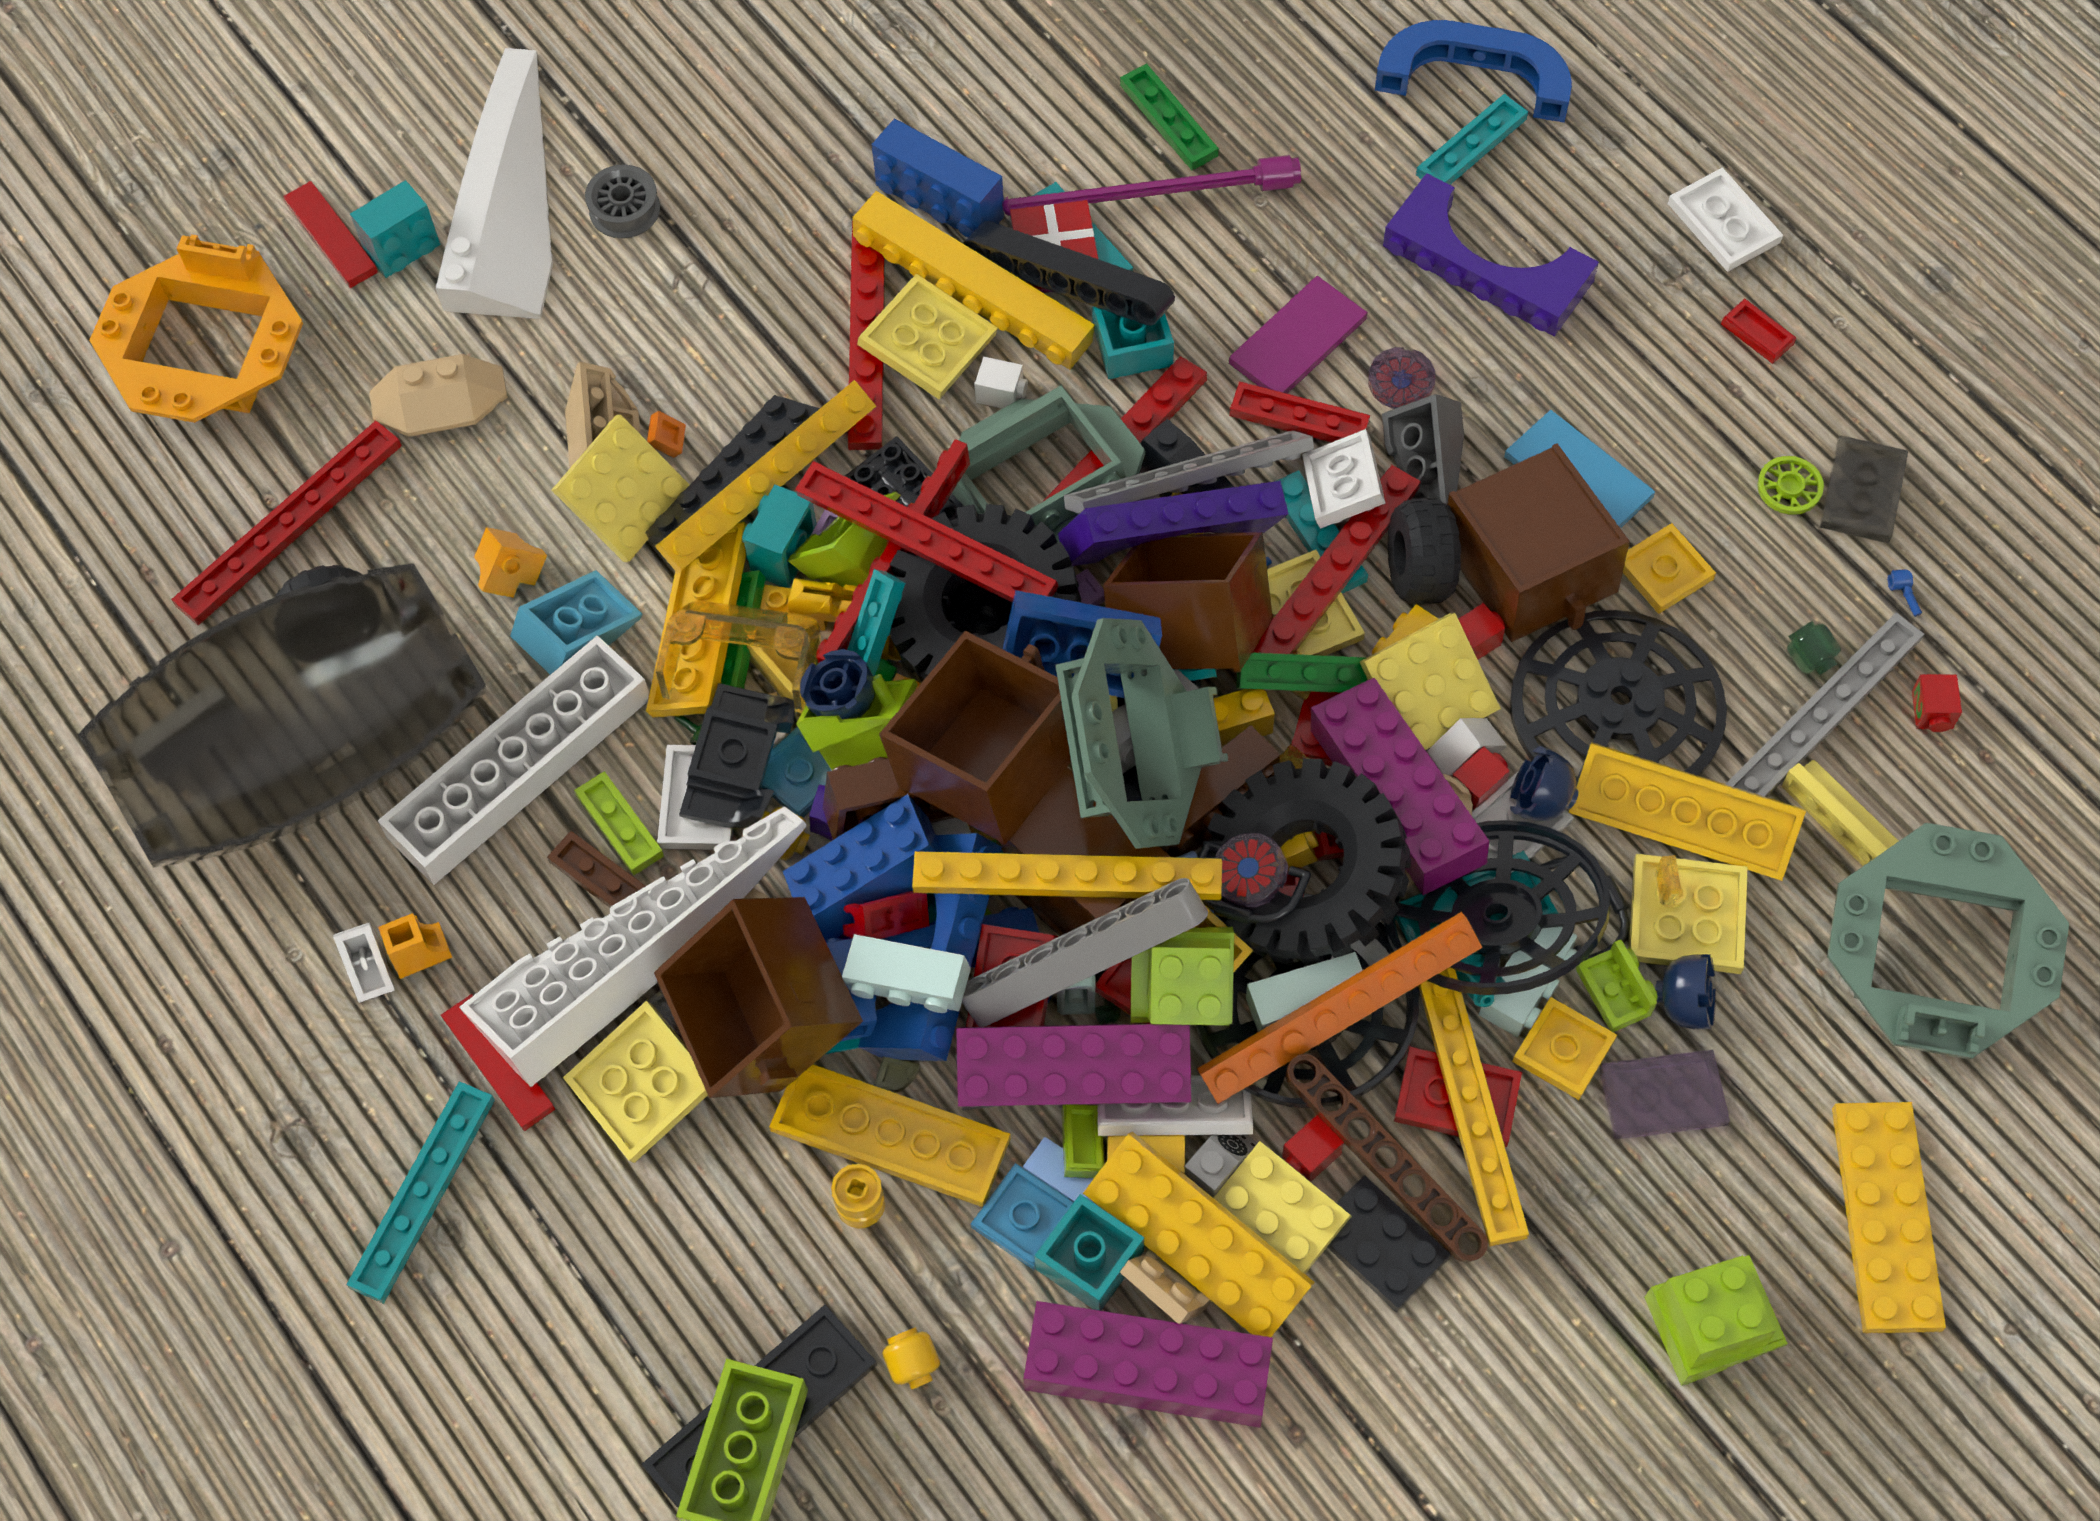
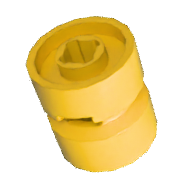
(858, 1196)

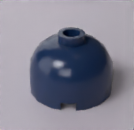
(838, 685)
(1544, 787)
(1689, 991)

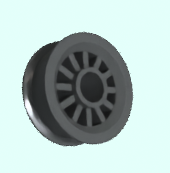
(622, 201)

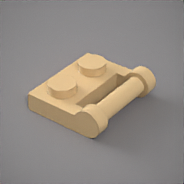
(1165, 1287)

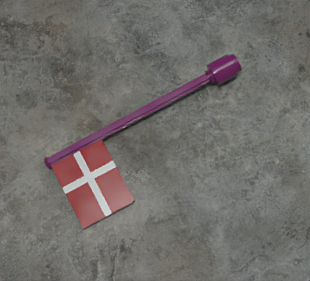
(1066, 216)

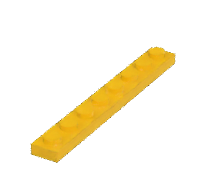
(773, 468)
(1061, 874)
(1474, 1113)

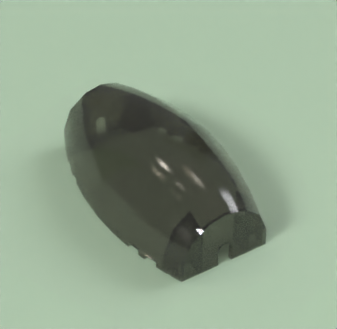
(282, 715)

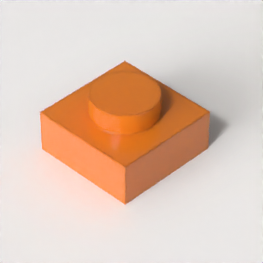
(666, 434)

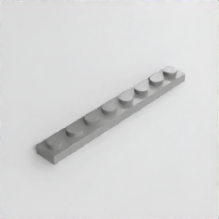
(1198, 470)
(1828, 707)

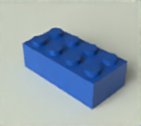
(936, 178)
(1064, 630)
(863, 864)

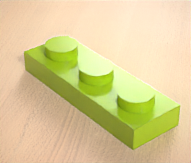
(619, 823)

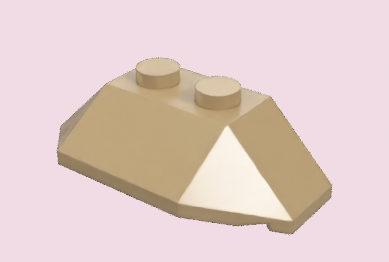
(437, 394)
(592, 405)

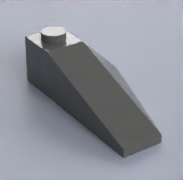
(1427, 443)

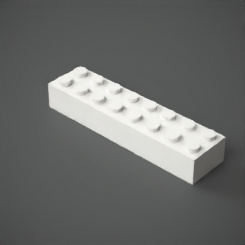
(514, 760)

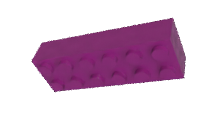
(1373, 739)
(1073, 1064)
(1148, 1364)

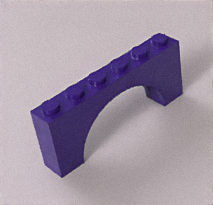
(1535, 294)
(1115, 527)

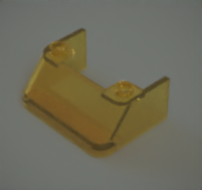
(790, 634)

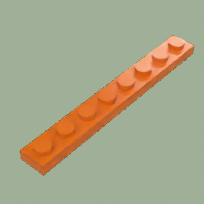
(1339, 1007)

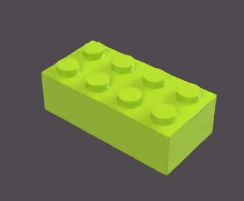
(743, 1445)

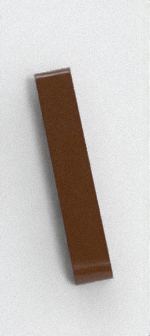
(1404, 1164)

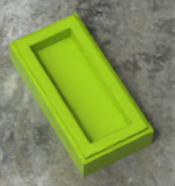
(1081, 1143)

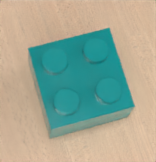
(395, 229)
(1132, 346)
(777, 531)
(1088, 1253)

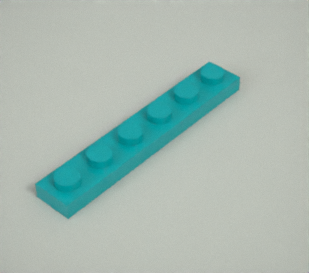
(420, 1192)

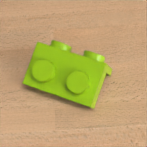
(1618, 986)

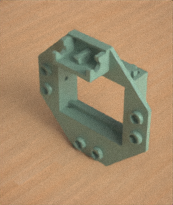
(1032, 420)
(1169, 729)
(1965, 869)

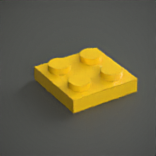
(1666, 568)
(1564, 1048)

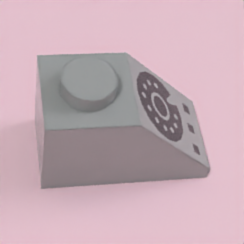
(1218, 1161)

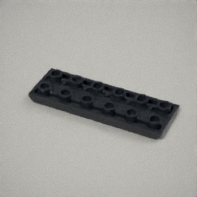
(901, 471)

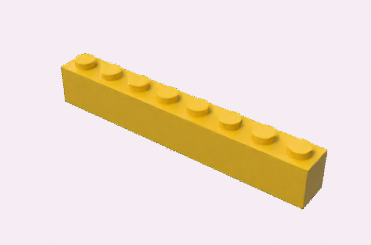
(973, 280)

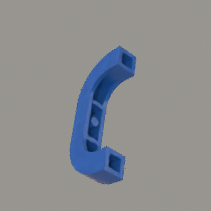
(1481, 48)

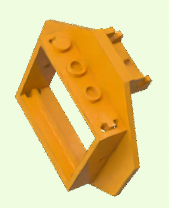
(201, 276)

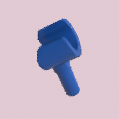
(1903, 581)

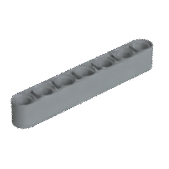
(1084, 952)

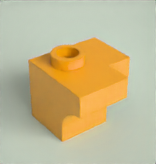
(507, 562)
(414, 944)

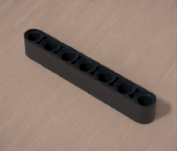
(1073, 273)

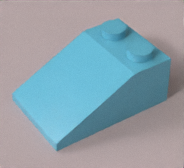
(570, 617)

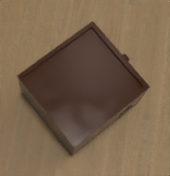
(1538, 543)
(1204, 591)
(981, 736)
(1058, 829)
(757, 996)

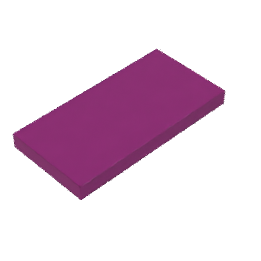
(1298, 337)

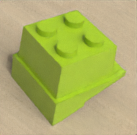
(840, 552)
(856, 739)
(1185, 979)
(1714, 1318)

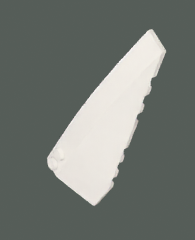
(500, 228)
(570, 992)

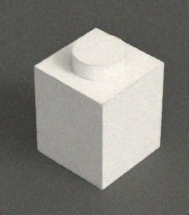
(999, 383)

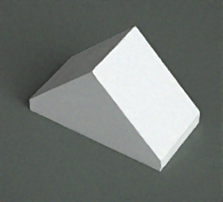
(1462, 742)
(364, 961)

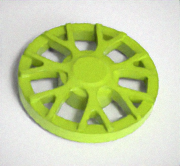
(1790, 485)

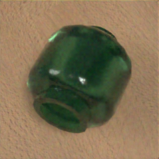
(1813, 648)

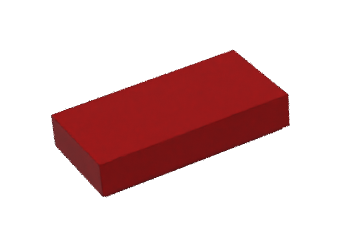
(1758, 331)

